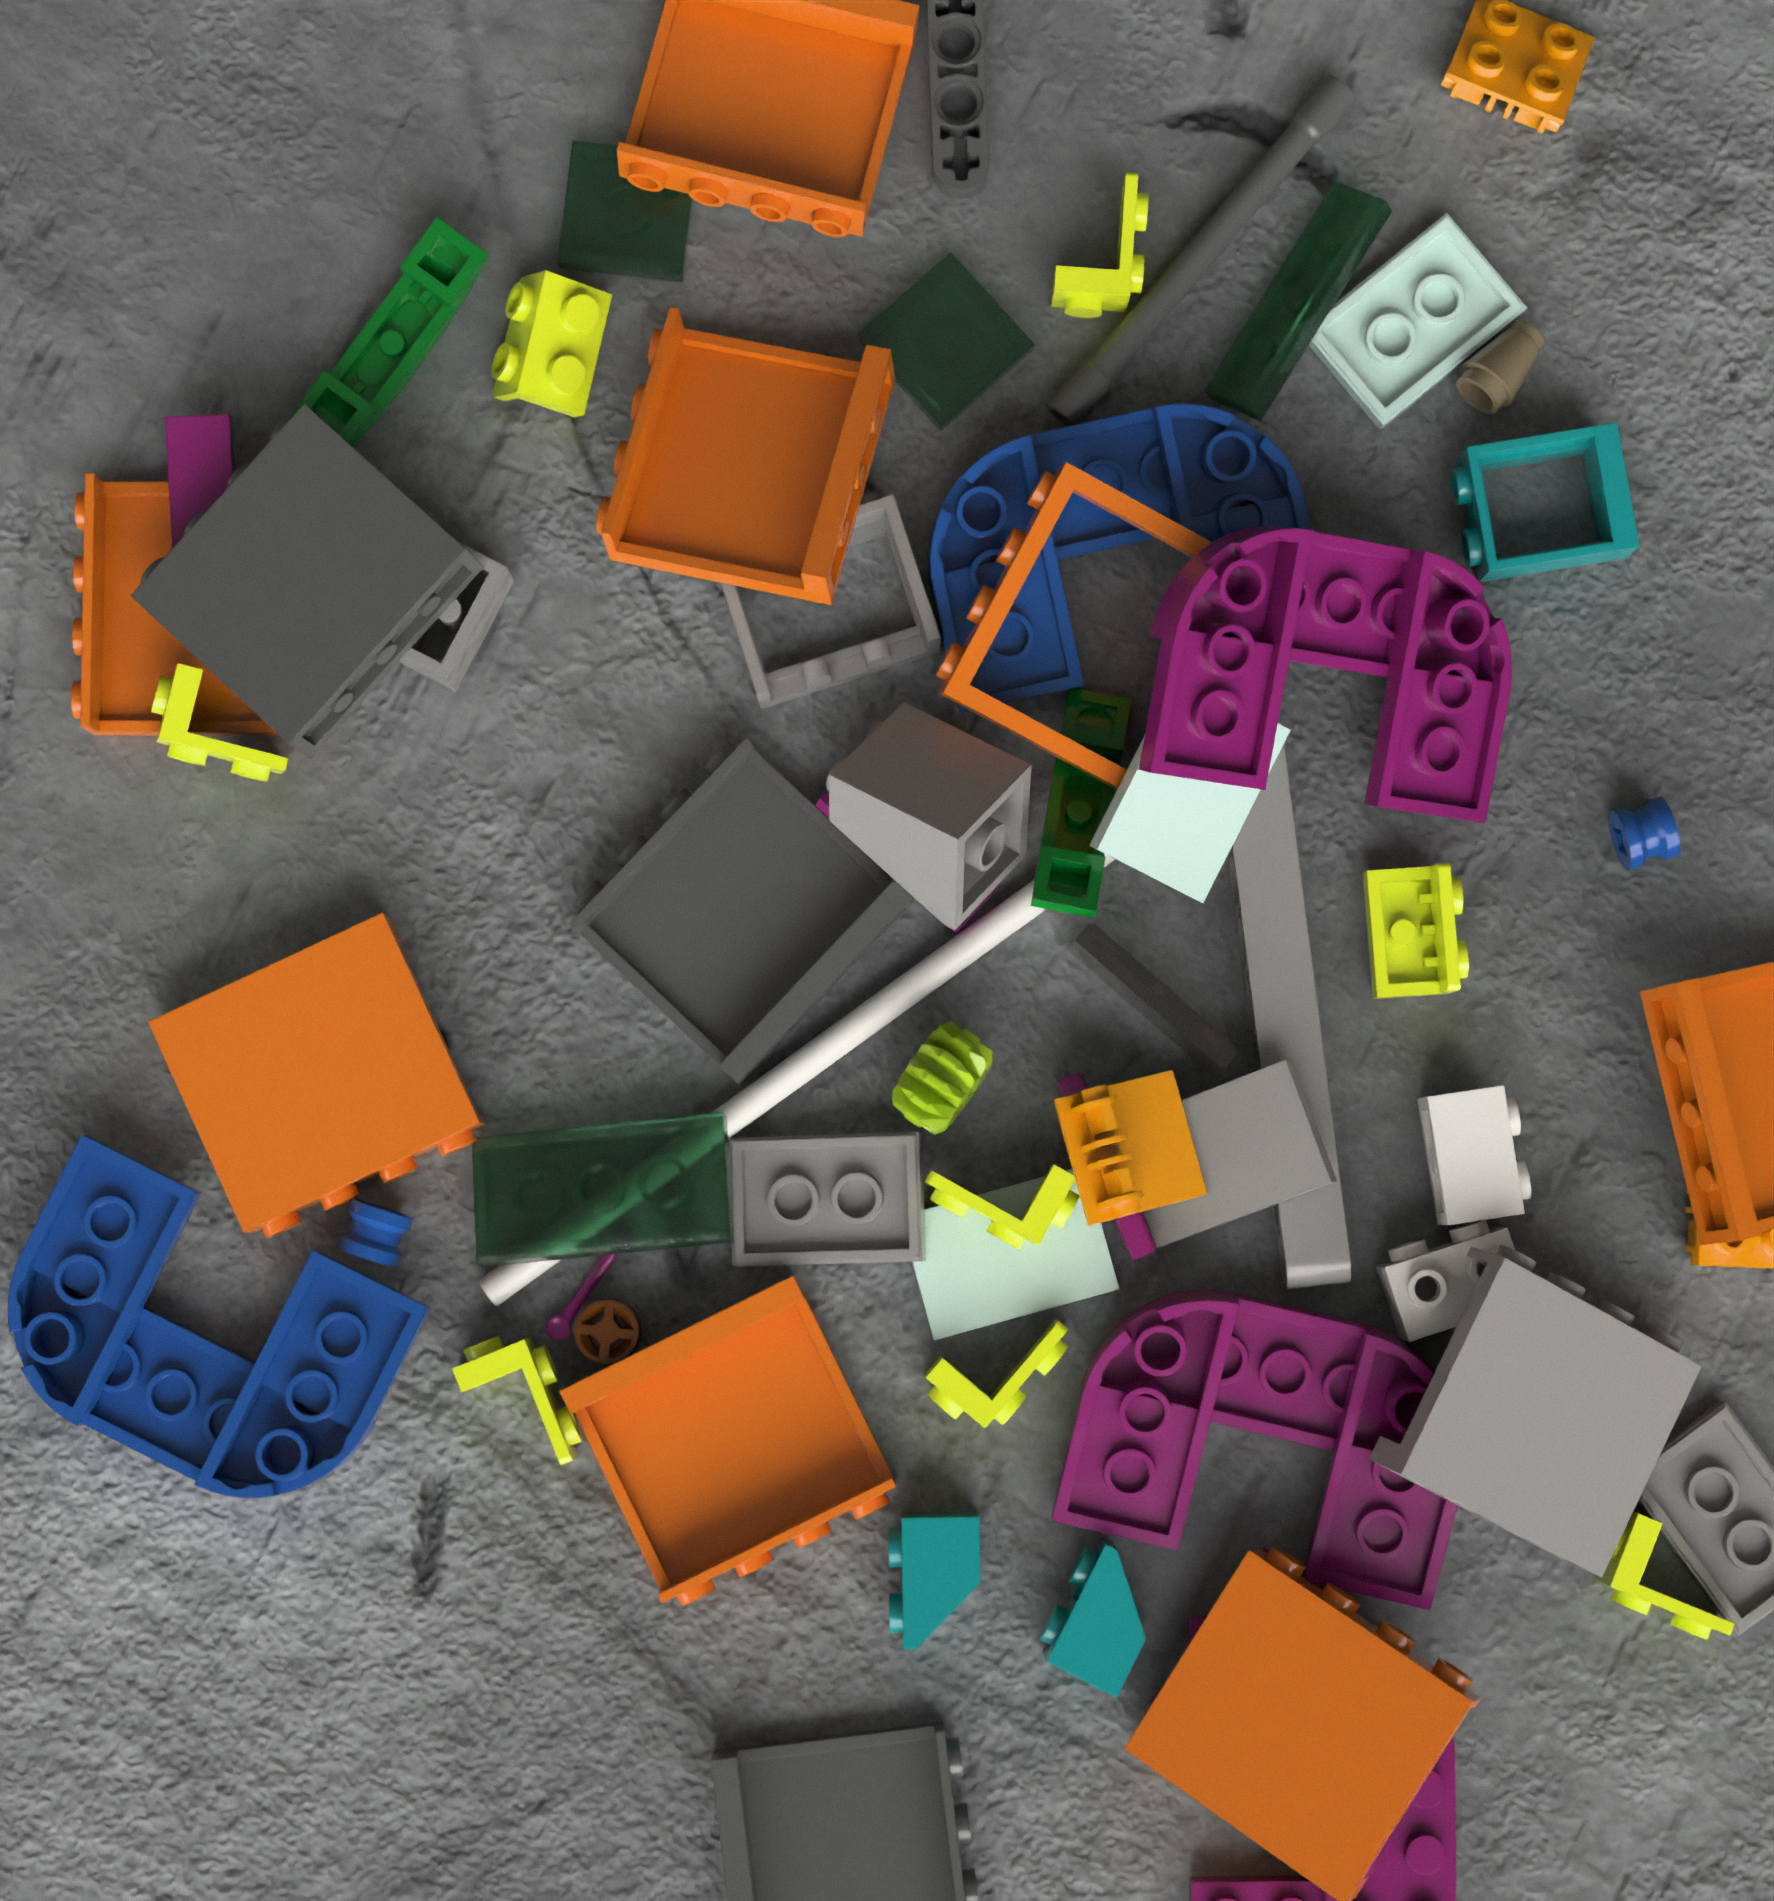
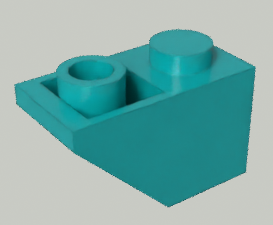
(938, 1570)
(1100, 1627)

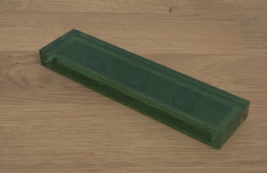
(1298, 300)

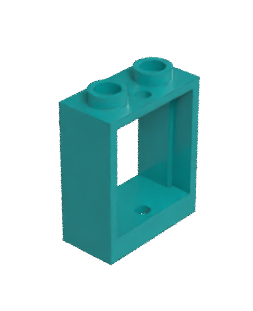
(1606, 486)

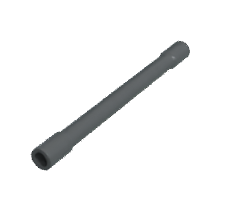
(1306, 129)

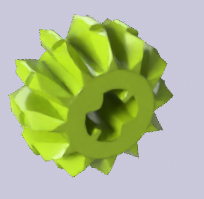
(942, 1077)

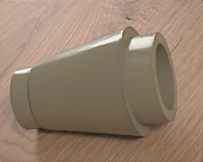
(1498, 370)

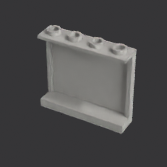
(1544, 1412)

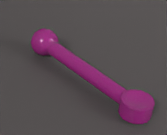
(560, 1325)

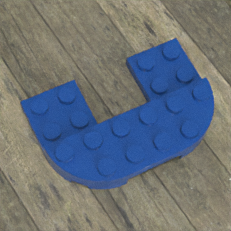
(1173, 458)
(171, 1390)

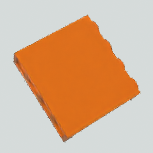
(772, 106)
(746, 461)
(117, 638)
(317, 1076)
(1718, 1086)
(731, 1441)
(1302, 1721)

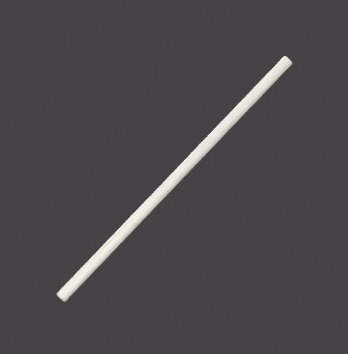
(835, 1042)

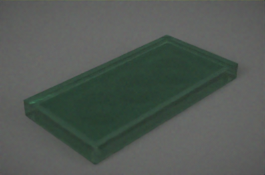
(602, 1189)

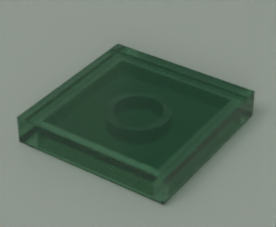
(618, 226)
(947, 341)

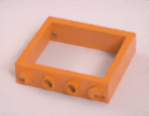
(993, 605)

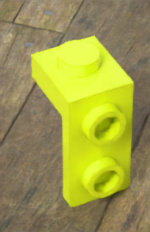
(1090, 291)
(176, 701)
(1049, 1206)
(492, 1360)
(958, 1393)
(1627, 1569)

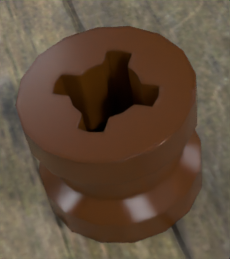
(596, 1339)

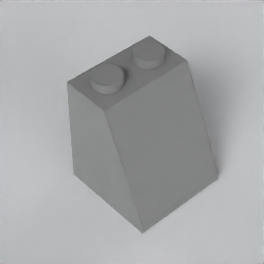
(933, 810)

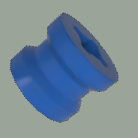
(1644, 833)
(374, 1233)

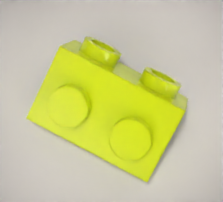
(551, 342)
(1414, 931)

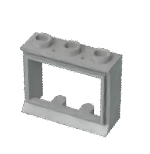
(874, 520)

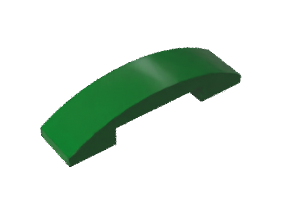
(399, 333)
(1067, 867)

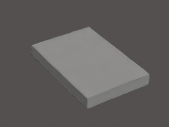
(1252, 1150)
(827, 1199)
(1718, 1513)

